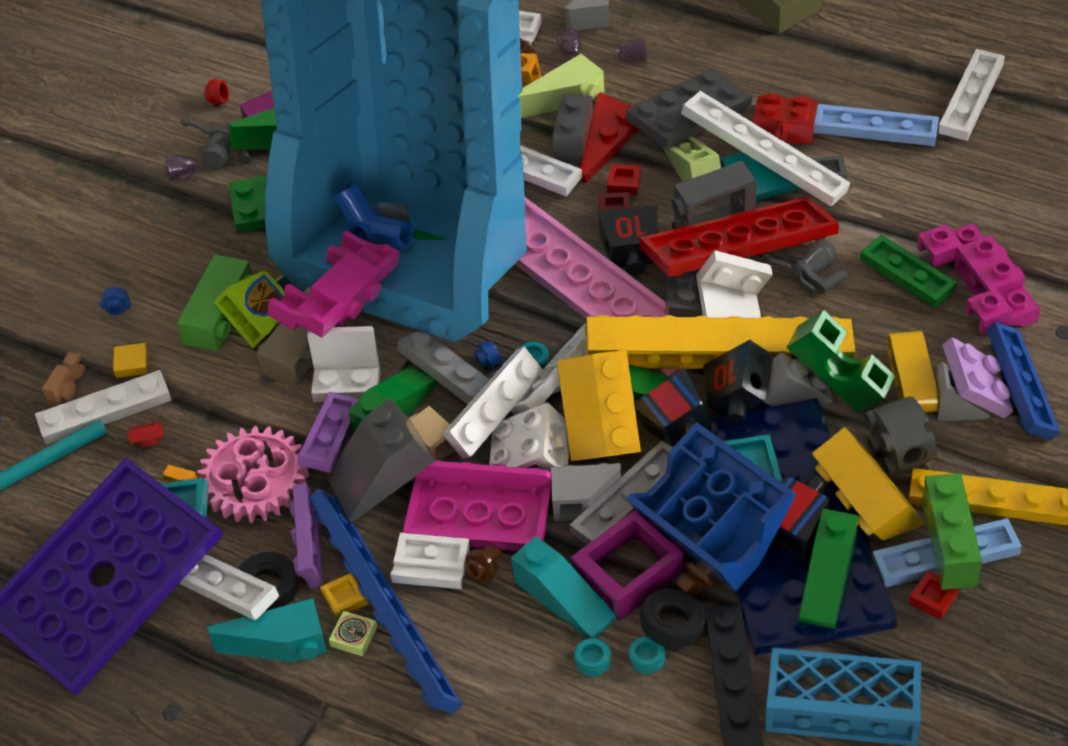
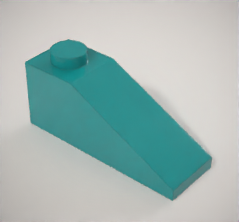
(560, 588)
(278, 634)

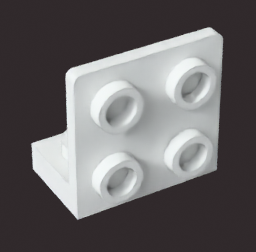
(731, 285)
(344, 362)
(531, 439)

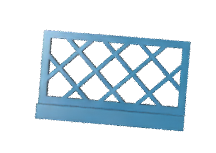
(842, 717)

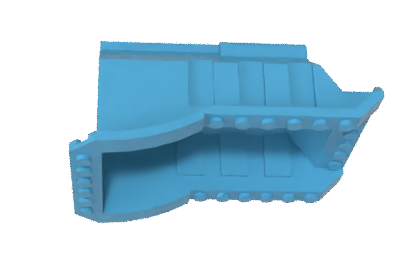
(419, 115)

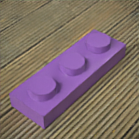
(327, 433)
(306, 537)

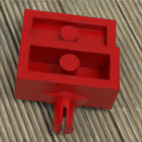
(787, 118)

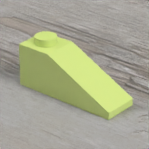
(574, 77)
(692, 159)

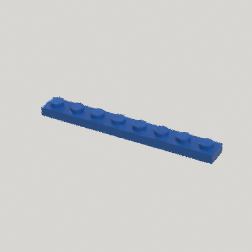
(388, 609)

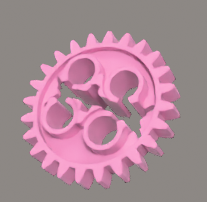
(244, 460)

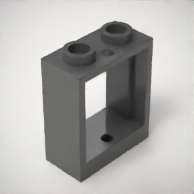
(730, 180)

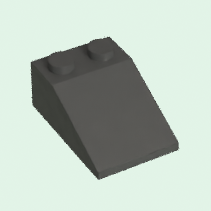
(378, 460)

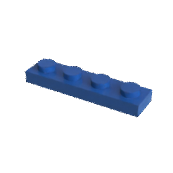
(1023, 381)

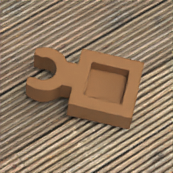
(60, 385)

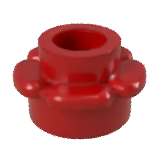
(216, 92)

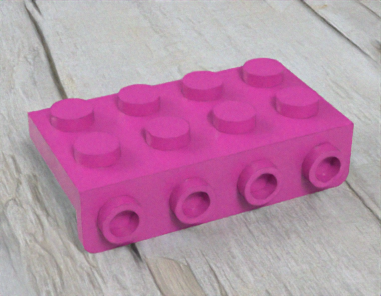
(480, 504)

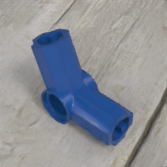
(370, 223)

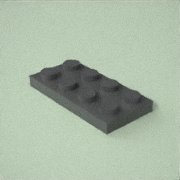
(662, 117)

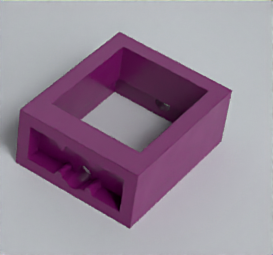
(627, 599)

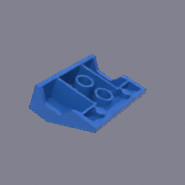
(716, 505)

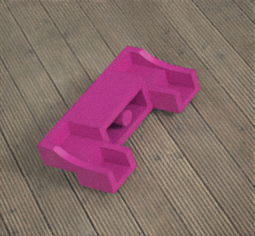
(986, 272)
(341, 290)

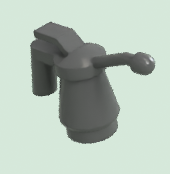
(216, 150)
(815, 259)

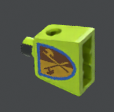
(247, 305)

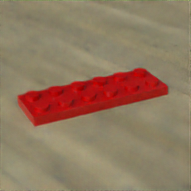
(739, 235)

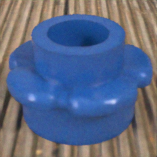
(115, 301)
(488, 355)

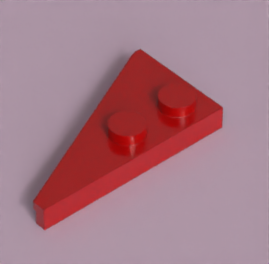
(606, 134)

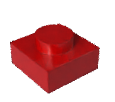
(624, 179)
(146, 434)
(930, 598)

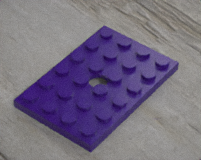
(125, 523)

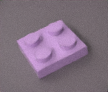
(978, 377)

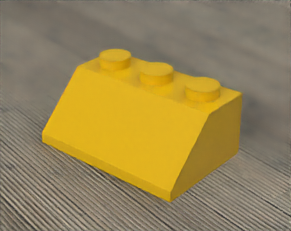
(598, 405)
(865, 487)

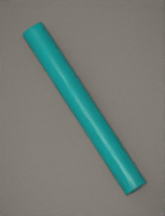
(51, 454)

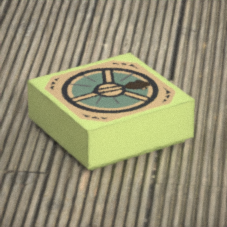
(353, 633)

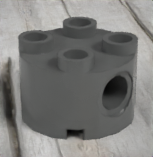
(900, 435)

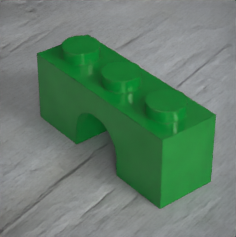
(854, 380)

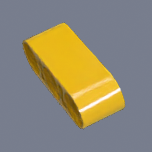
(912, 368)

